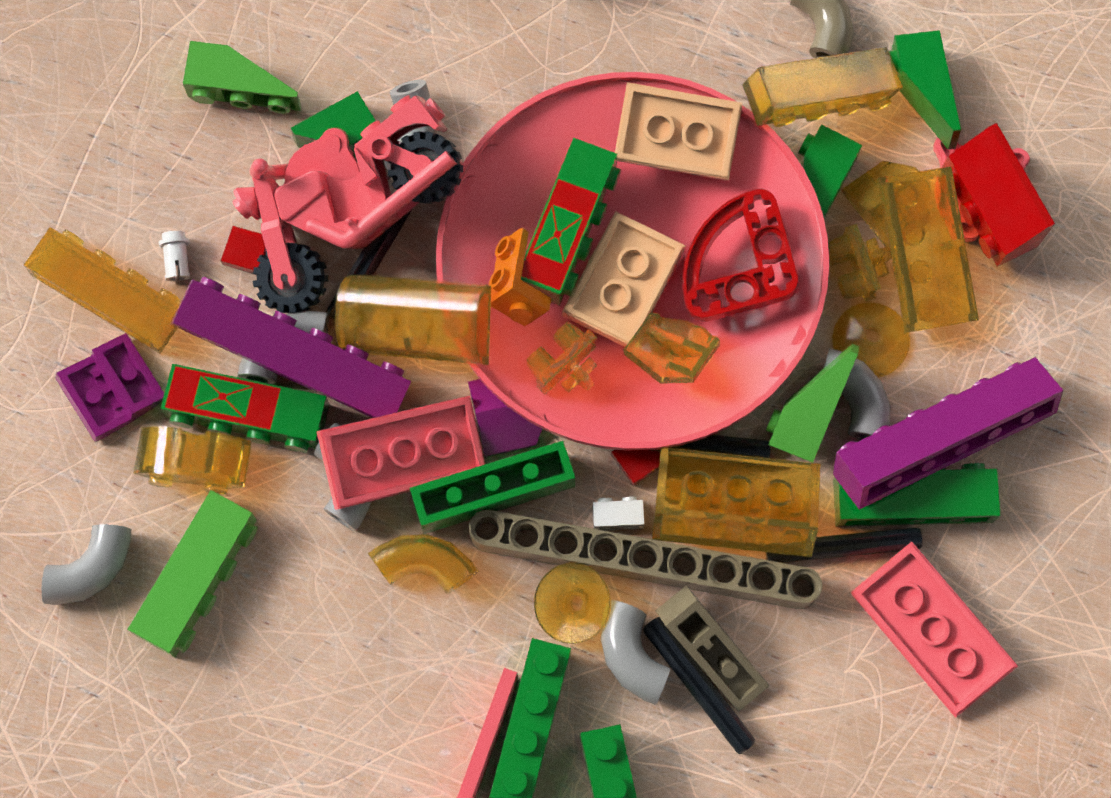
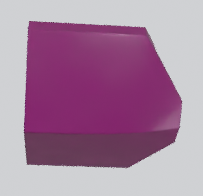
(498, 425)

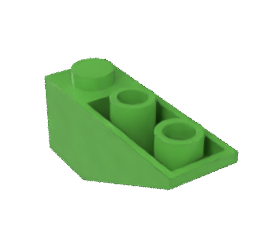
(225, 75)

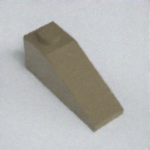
(712, 648)

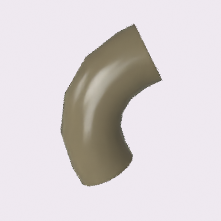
(832, 26)

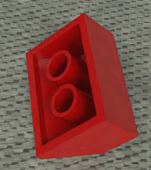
(998, 197)

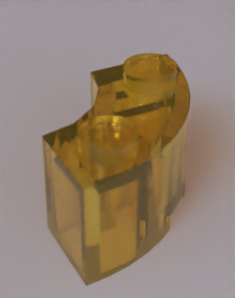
(205, 459)

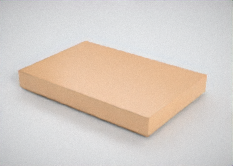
(678, 131)
(623, 279)

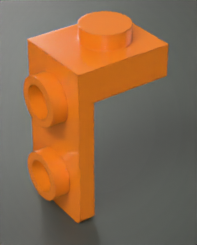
(508, 292)

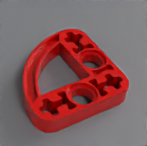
(758, 277)

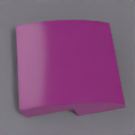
(110, 387)

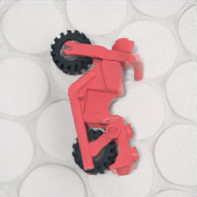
(346, 211)

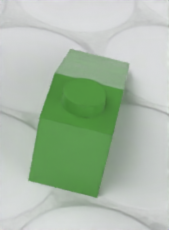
(809, 410)

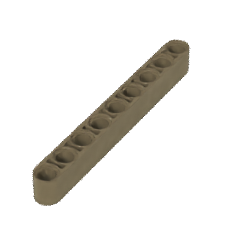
(663, 552)

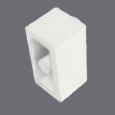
(618, 514)

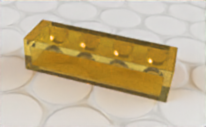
(822, 87)
(103, 288)

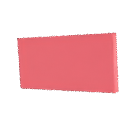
(399, 451)
(934, 629)

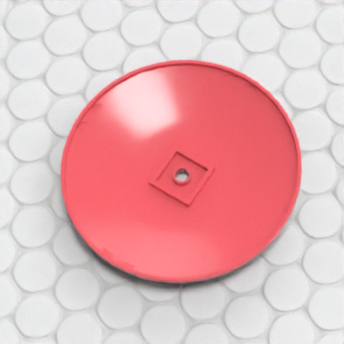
(627, 409)

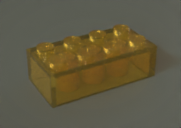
(736, 502)

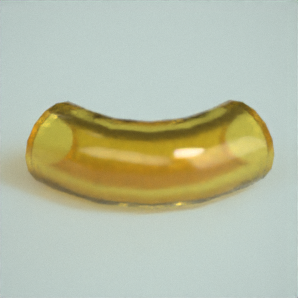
(424, 555)

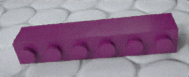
(289, 351)
(946, 432)

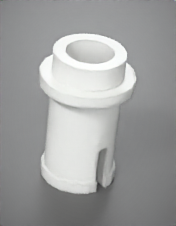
(175, 253)

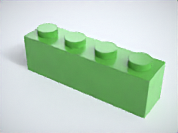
(193, 574)

